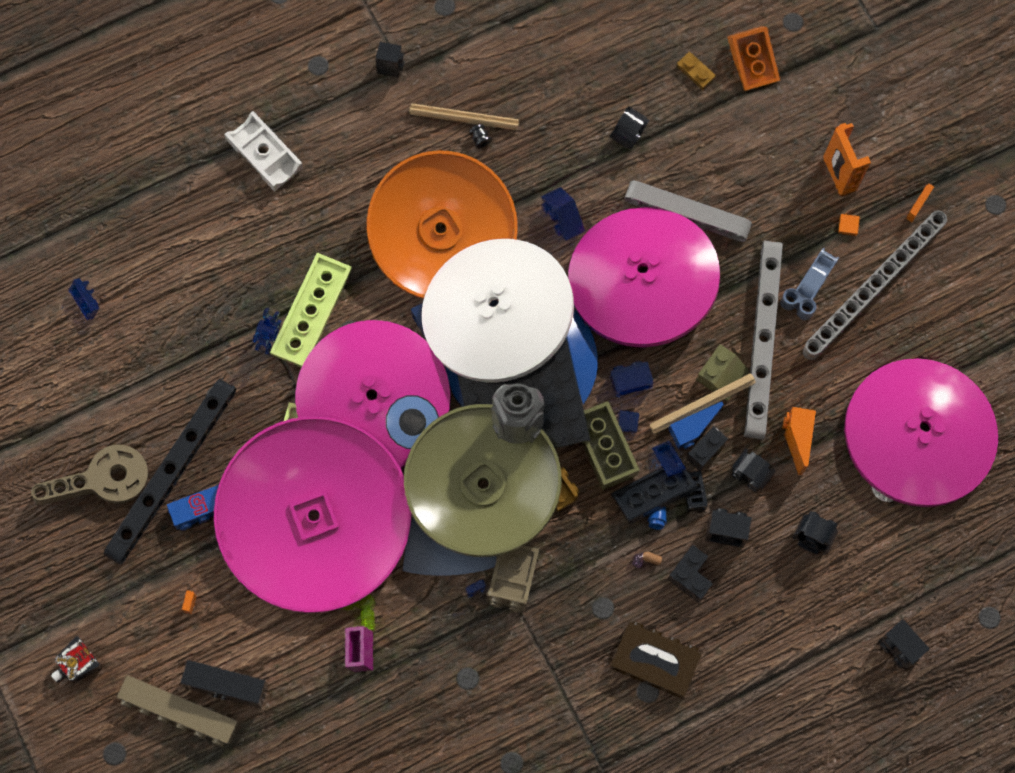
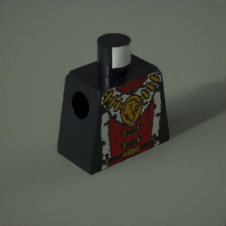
(75, 662)

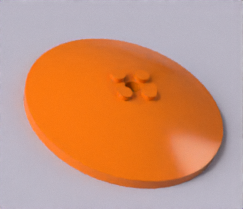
(432, 191)

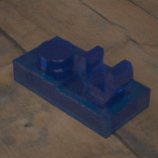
(84, 298)

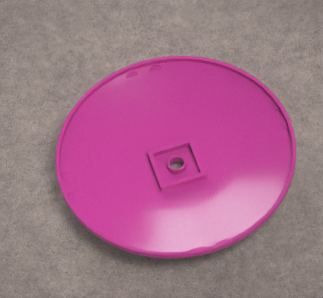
(267, 504)

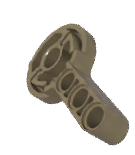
(99, 477)

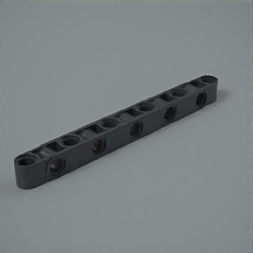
(163, 483)

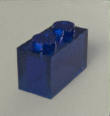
(631, 378)

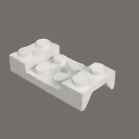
(274, 166)

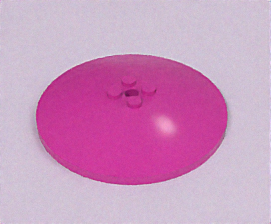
(650, 305)
(902, 458)

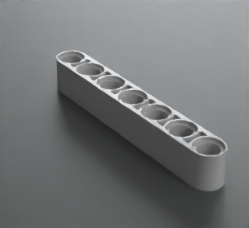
(700, 214)

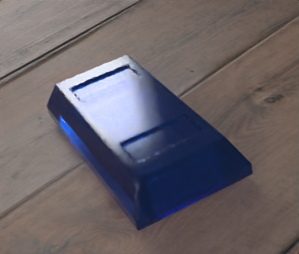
(668, 458)

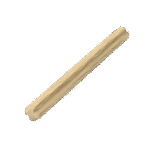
(462, 116)
(703, 403)

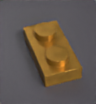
(695, 70)

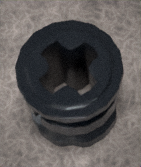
(480, 136)

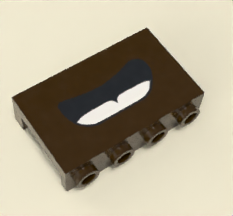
(656, 659)

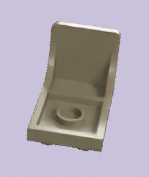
(513, 579)

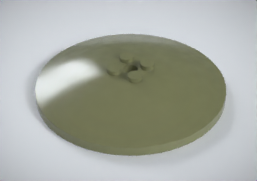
(445, 476)

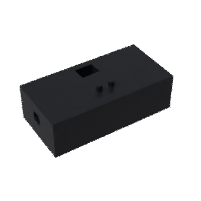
(224, 684)

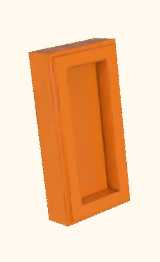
(919, 203)

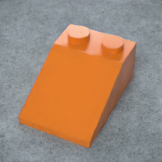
(754, 57)
(798, 434)

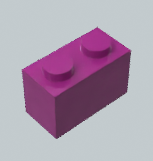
(359, 649)

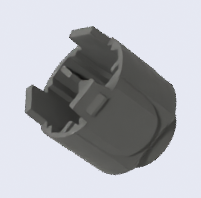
(517, 413)

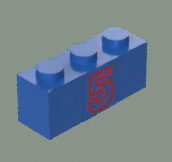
(193, 508)

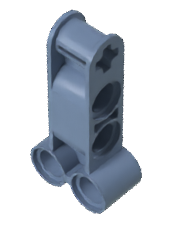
(809, 286)

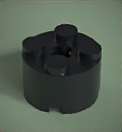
(629, 127)
(752, 470)
(815, 533)

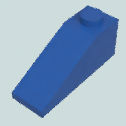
(688, 430)

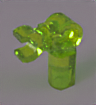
(367, 613)

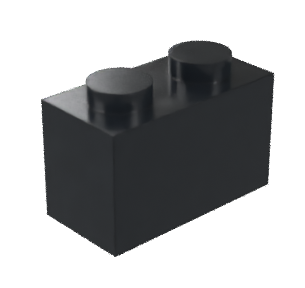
(389, 59)
(707, 448)

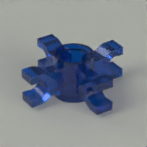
(267, 330)

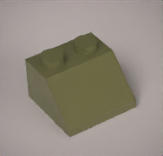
(721, 370)

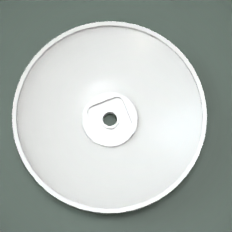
(502, 339)

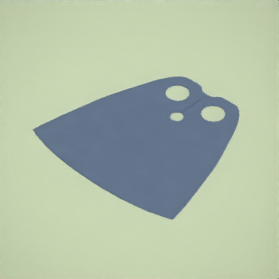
(429, 558)

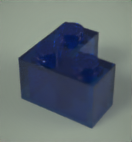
(564, 212)

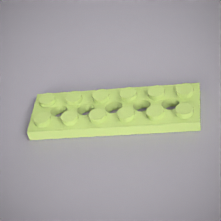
(305, 299)

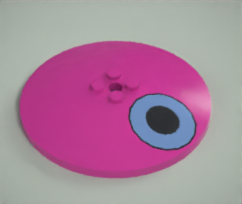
(381, 358)

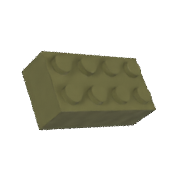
(608, 448)

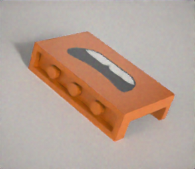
(842, 162)

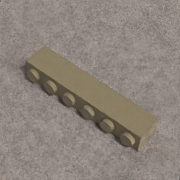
(177, 710)

